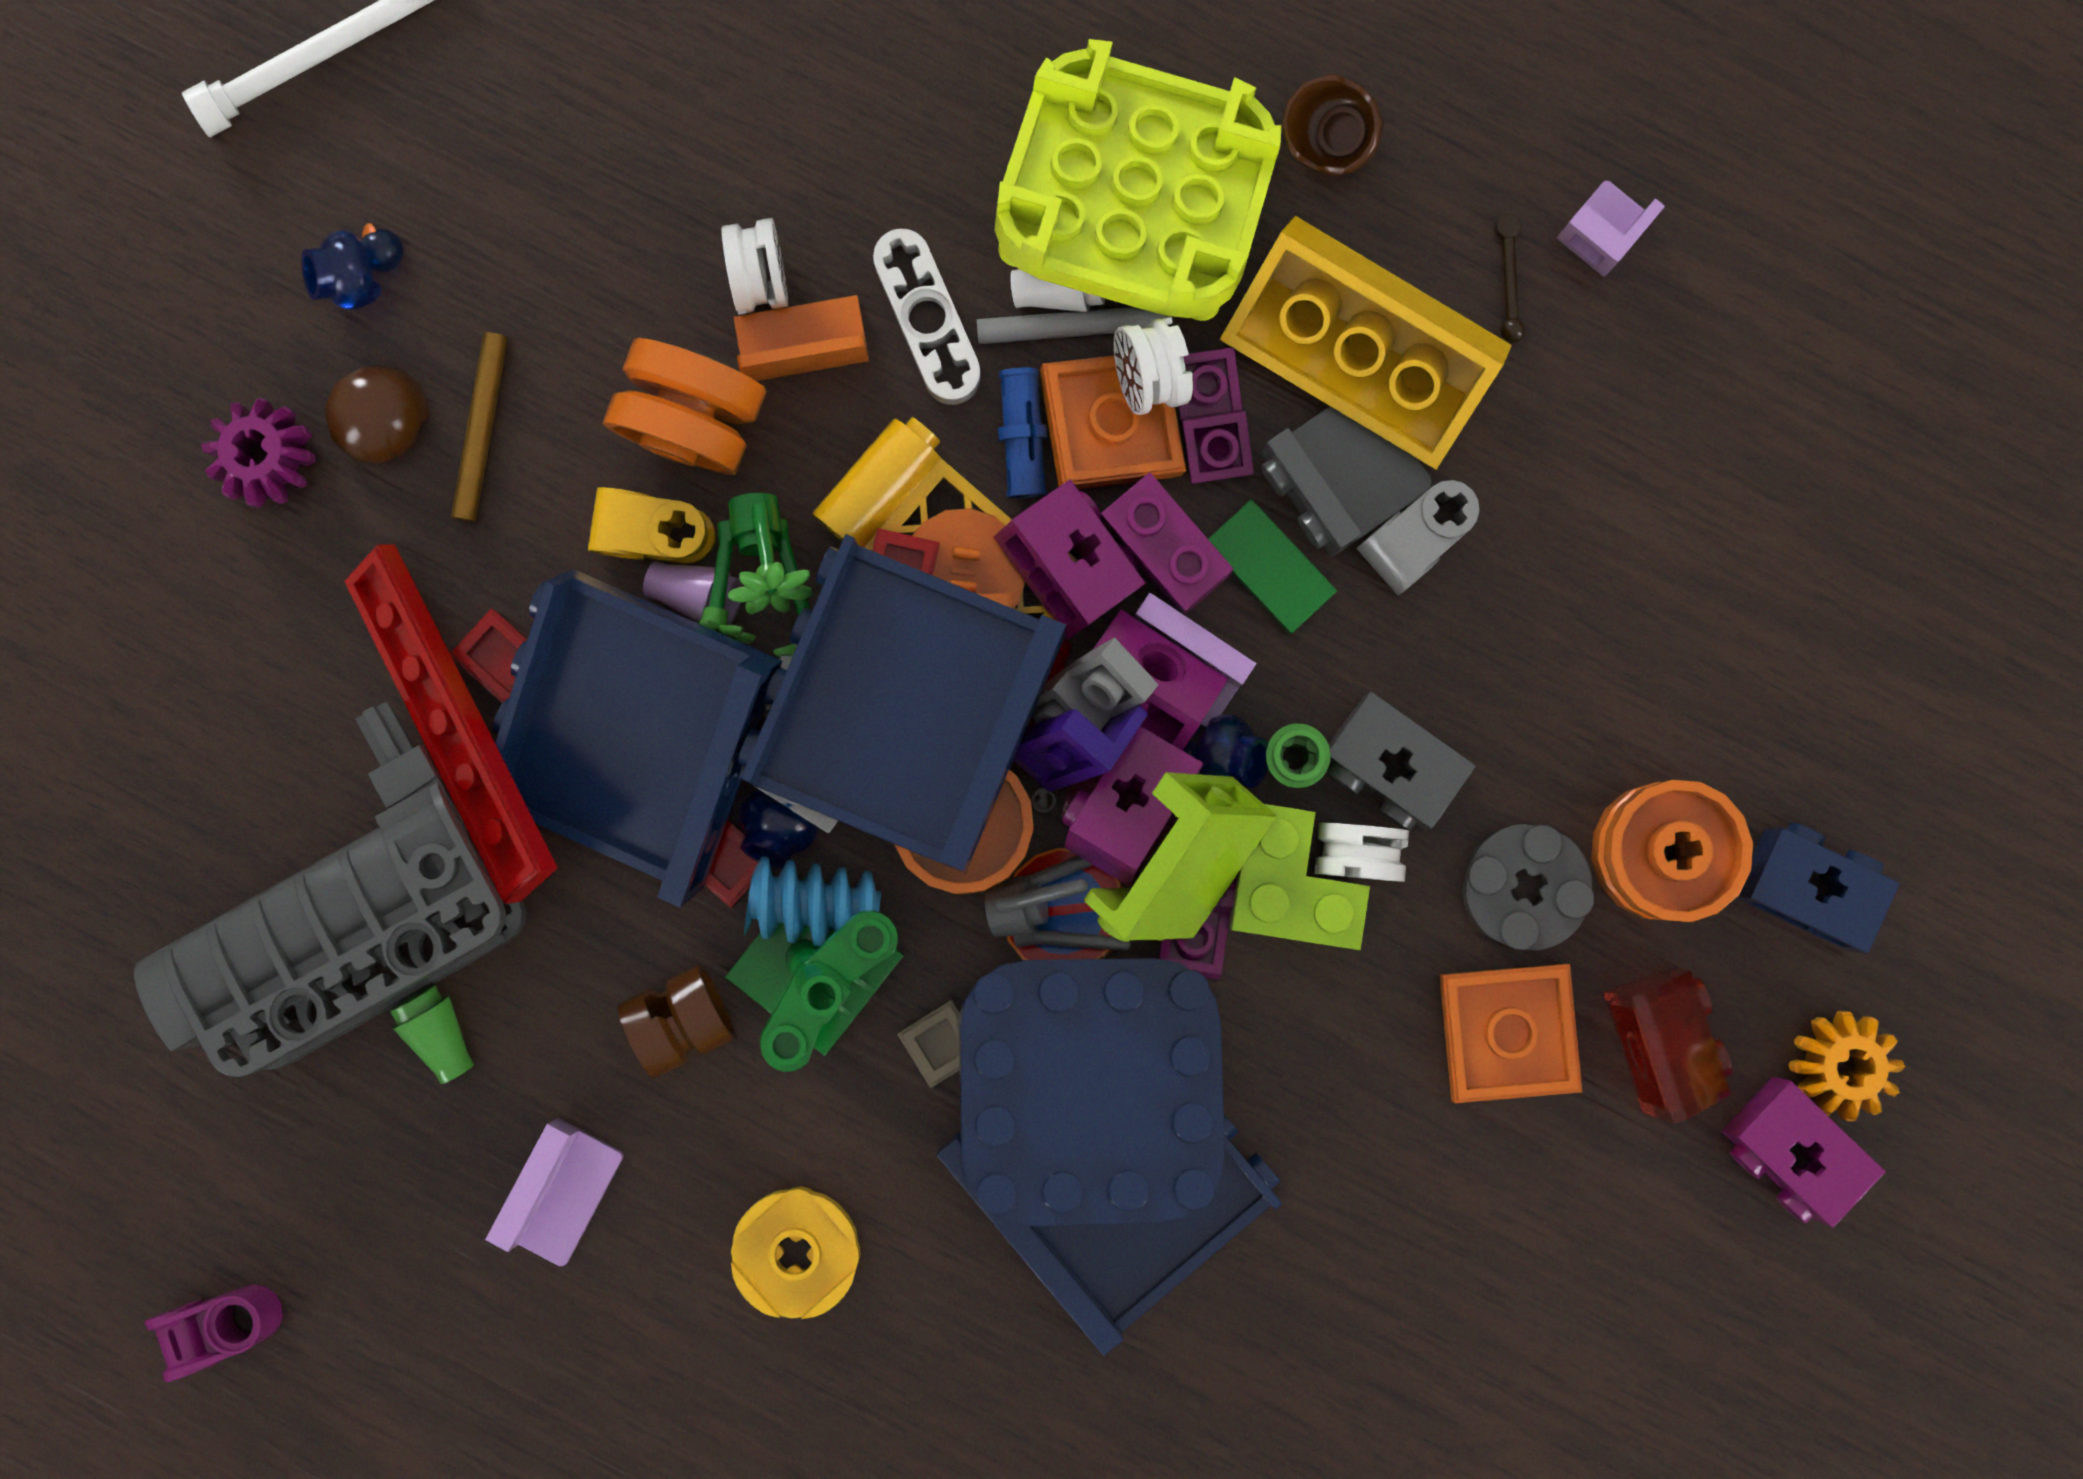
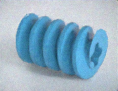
(806, 901)

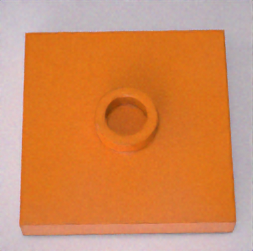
(1097, 433)
(1510, 1033)

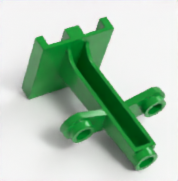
(814, 988)

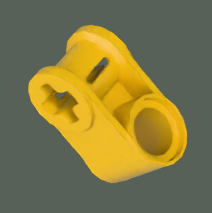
(640, 527)

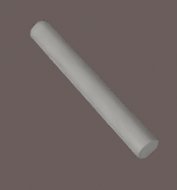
(1060, 324)

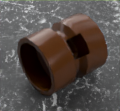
(676, 1021)

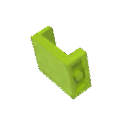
(1193, 865)

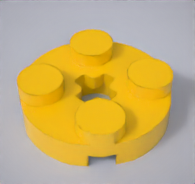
(791, 1290)

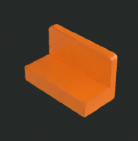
(801, 338)

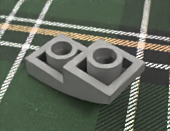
(1097, 686)

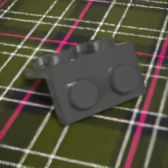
(1341, 478)

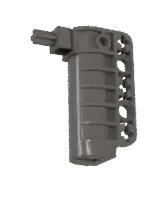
(333, 924)

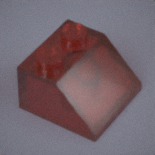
(1670, 1044)

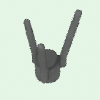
(1022, 906)

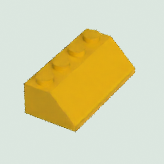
(1365, 342)

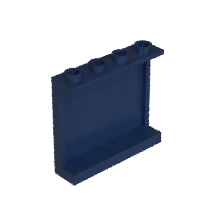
(901, 704)
(630, 727)
(1121, 1270)

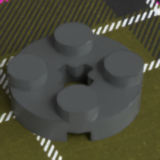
(1563, 897)

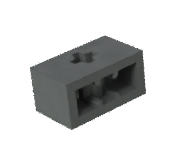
(1431, 766)

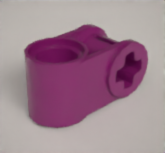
(206, 1331)

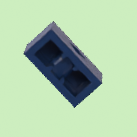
(1855, 894)

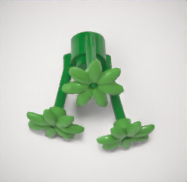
(757, 531)

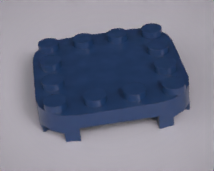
(1091, 1092)

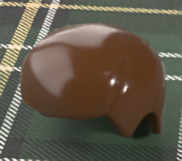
(1332, 125)
(376, 413)

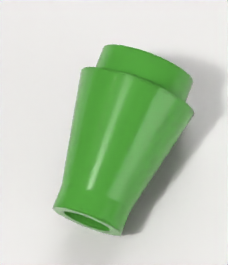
(1313, 749)
(432, 1031)

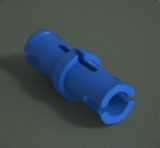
(1022, 433)

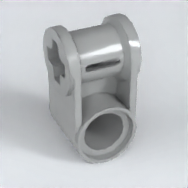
(1413, 539)

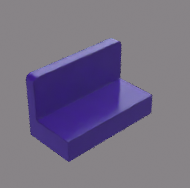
(1074, 749)

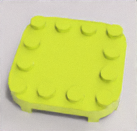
(1136, 183)

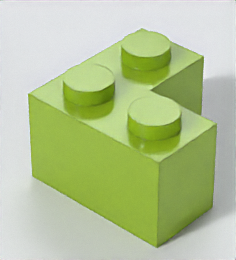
(1282, 902)

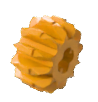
(1836, 1044)

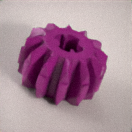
(240, 468)

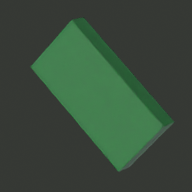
(1271, 567)

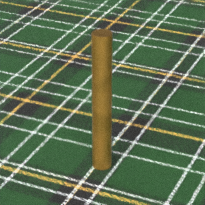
(479, 427)

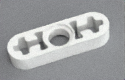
(925, 268)

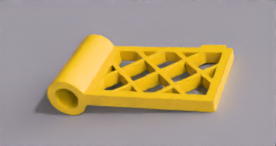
(892, 483)

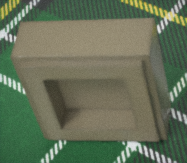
(934, 1043)

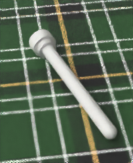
(218, 103)

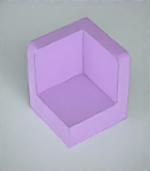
(1607, 227)

